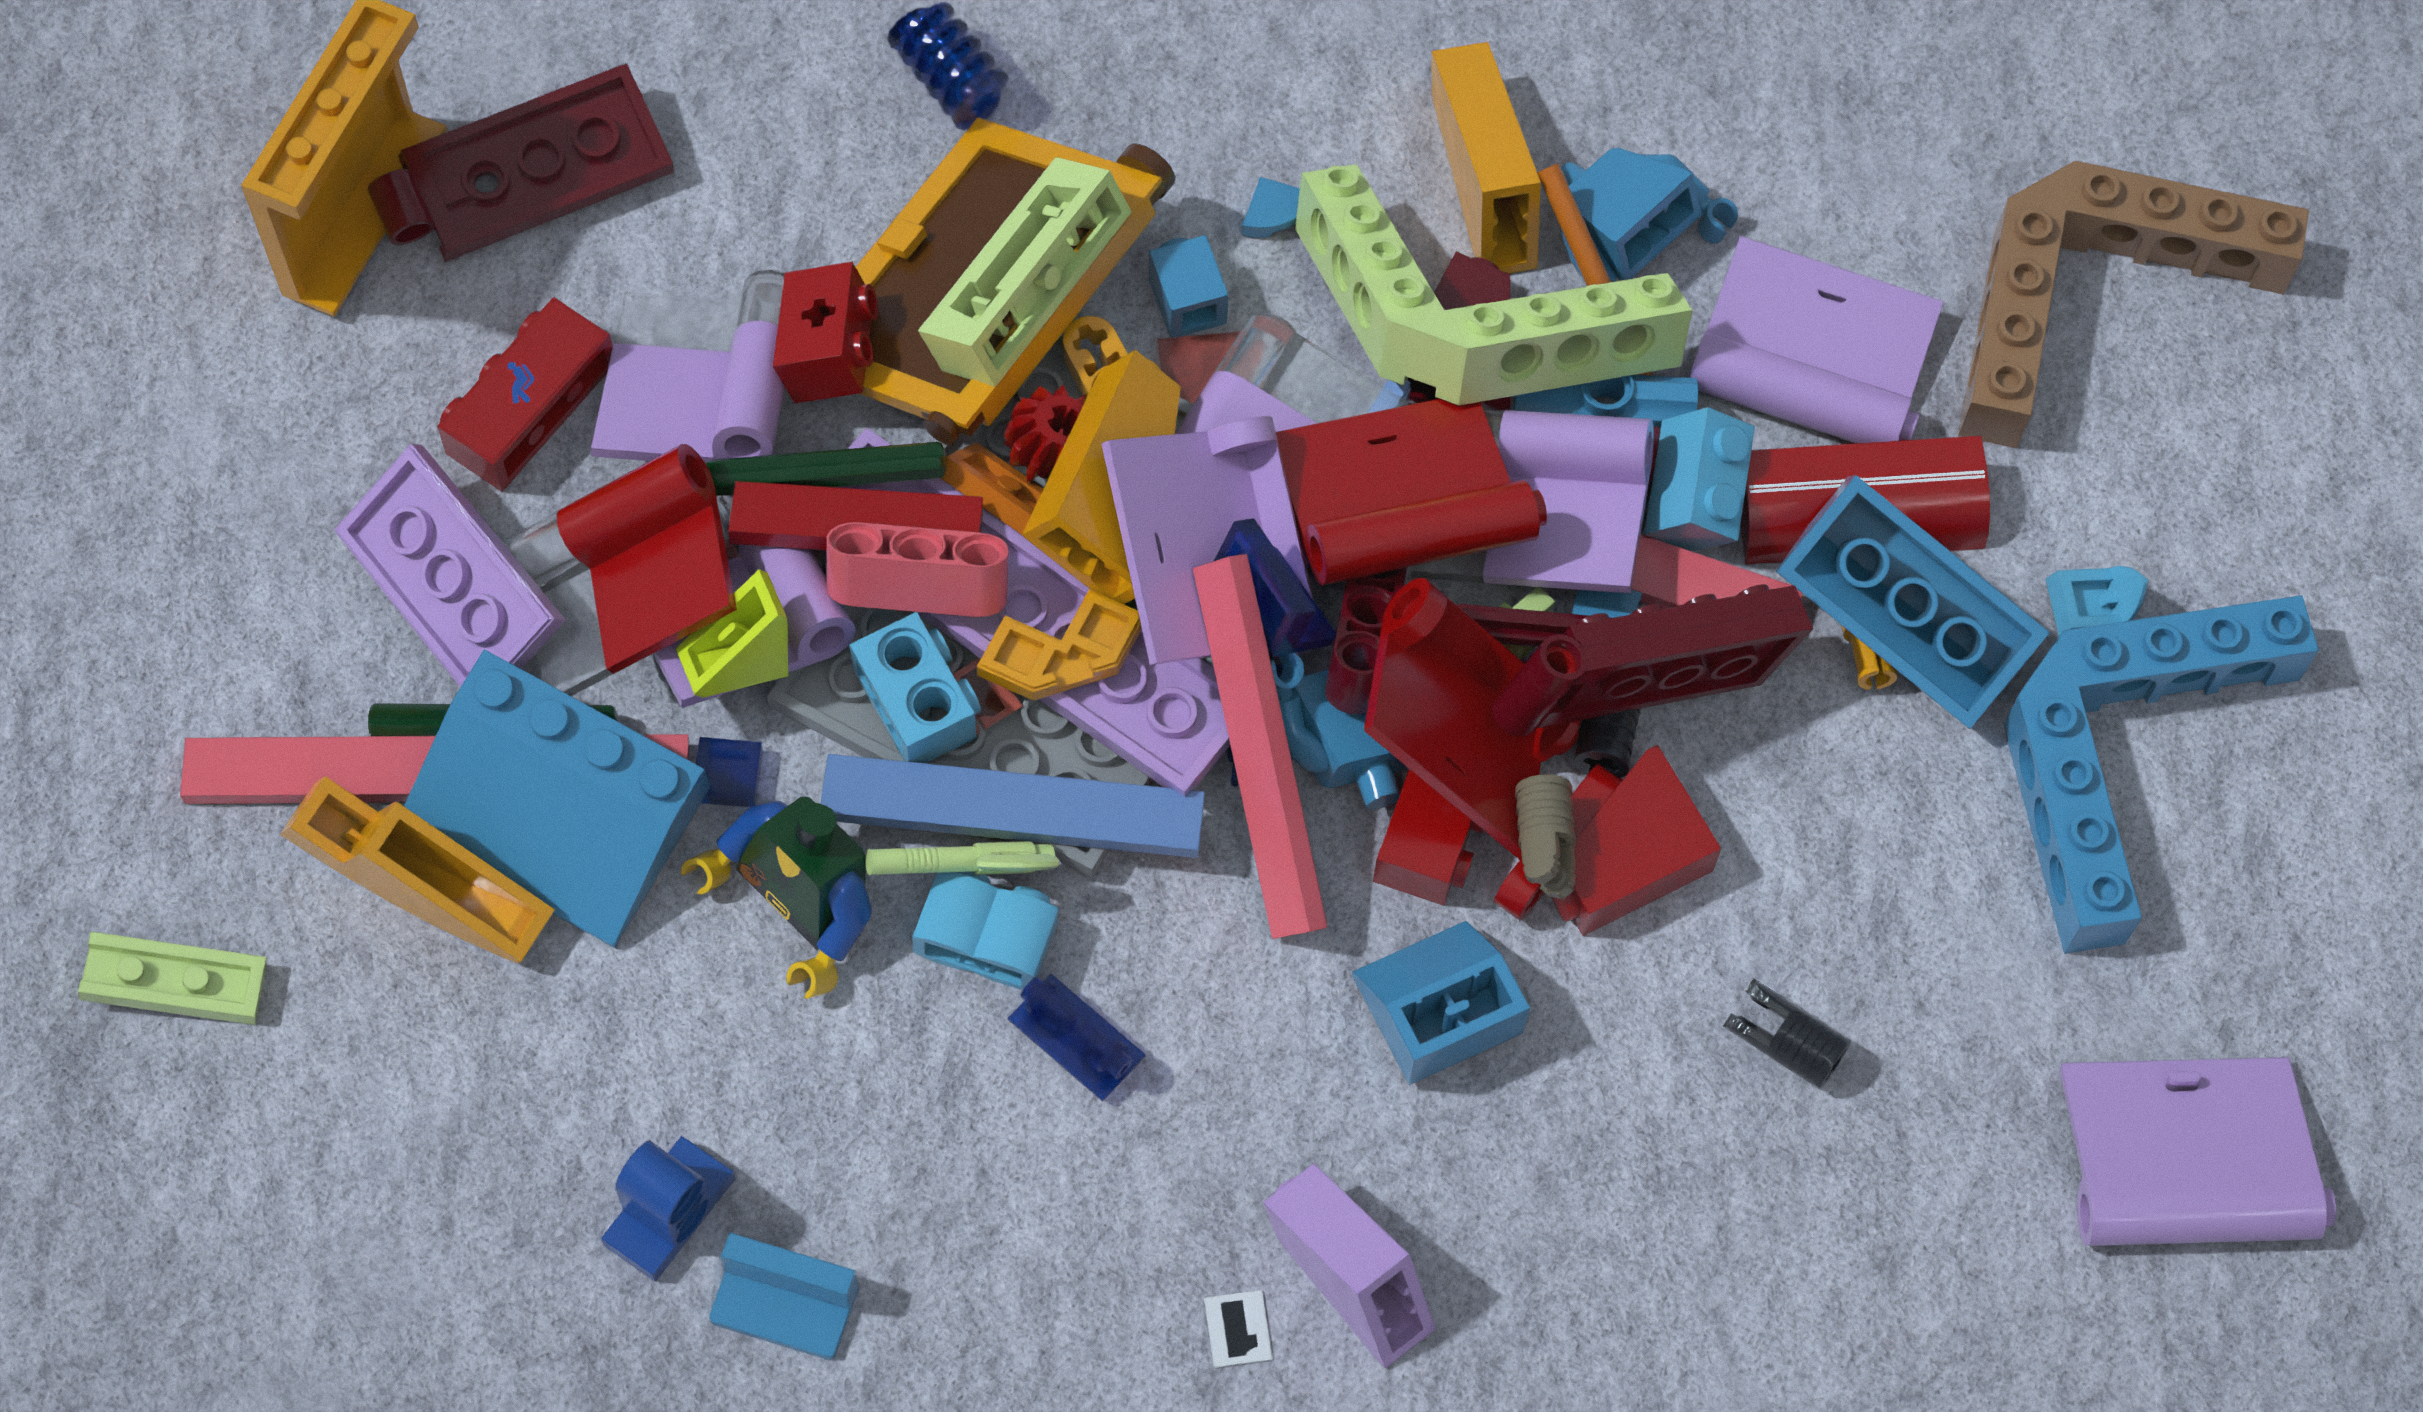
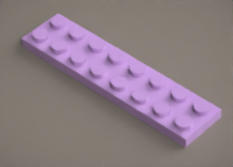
(1152, 716)

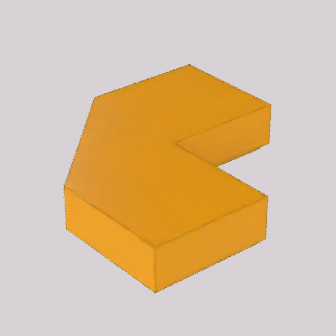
(1043, 665)

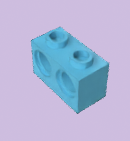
(905, 693)

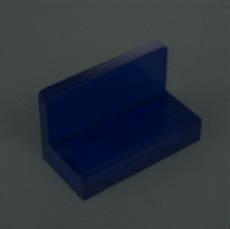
(1286, 609)

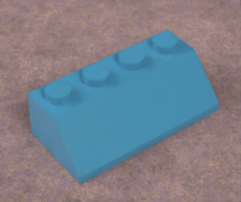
(1911, 601)

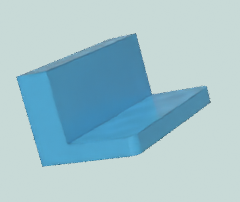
(783, 1297)

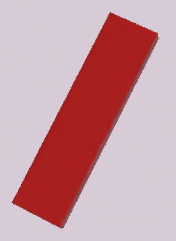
(805, 514)

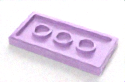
(446, 568)

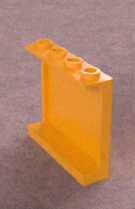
(327, 150)

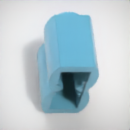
(986, 928)

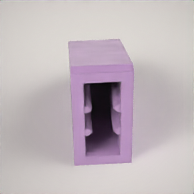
(1351, 1263)

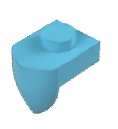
(2095, 596)

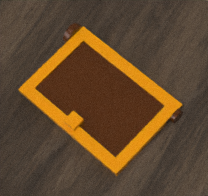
(943, 234)

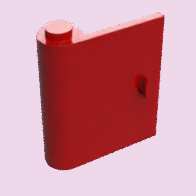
(1403, 490)

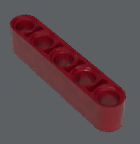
(1358, 639)

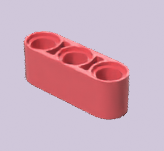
(917, 569)

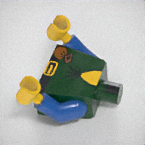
(805, 872)

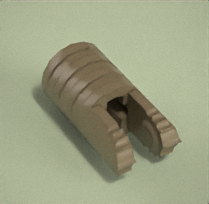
(1547, 833)

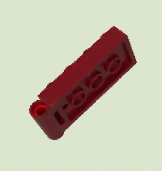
(1654, 658)

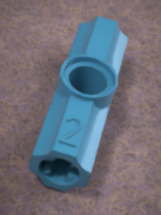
(1634, 396)

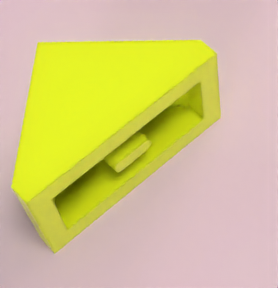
(741, 646)

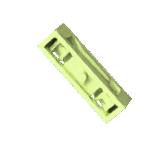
(1025, 270)

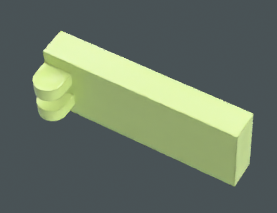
(172, 978)

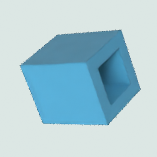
(1188, 286)

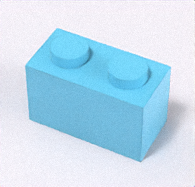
(1699, 480)

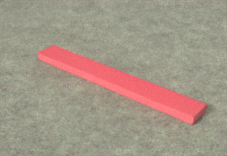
(287, 767)

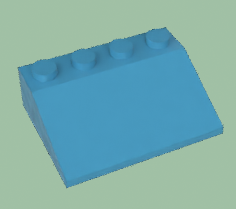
(556, 795)

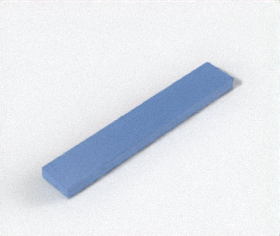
(1013, 805)

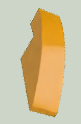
(417, 869)

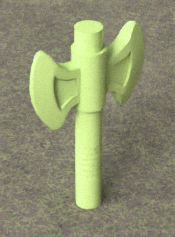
(979, 858)

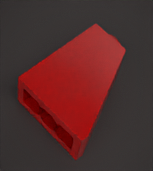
(1638, 847)

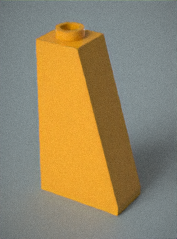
(1487, 157)
(1076, 510)

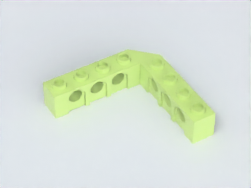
(1483, 347)

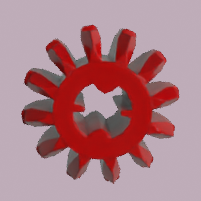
(1041, 429)

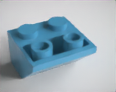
(1443, 1000)

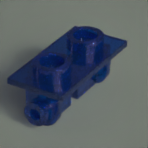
(1075, 1036)

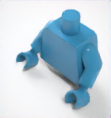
(1640, 206)
(1332, 740)

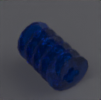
(949, 63)

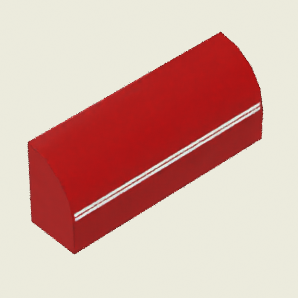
(1931, 481)

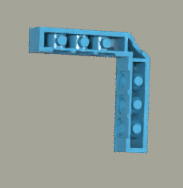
(2058, 757)

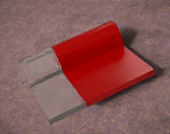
(629, 568)

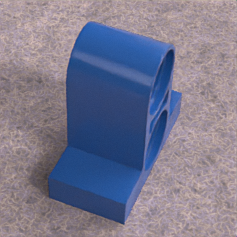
(663, 1203)

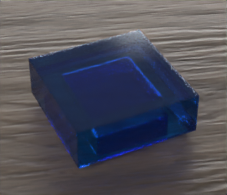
(731, 770)

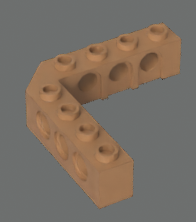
(2117, 215)

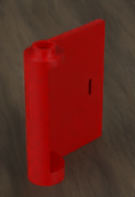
(1435, 709)

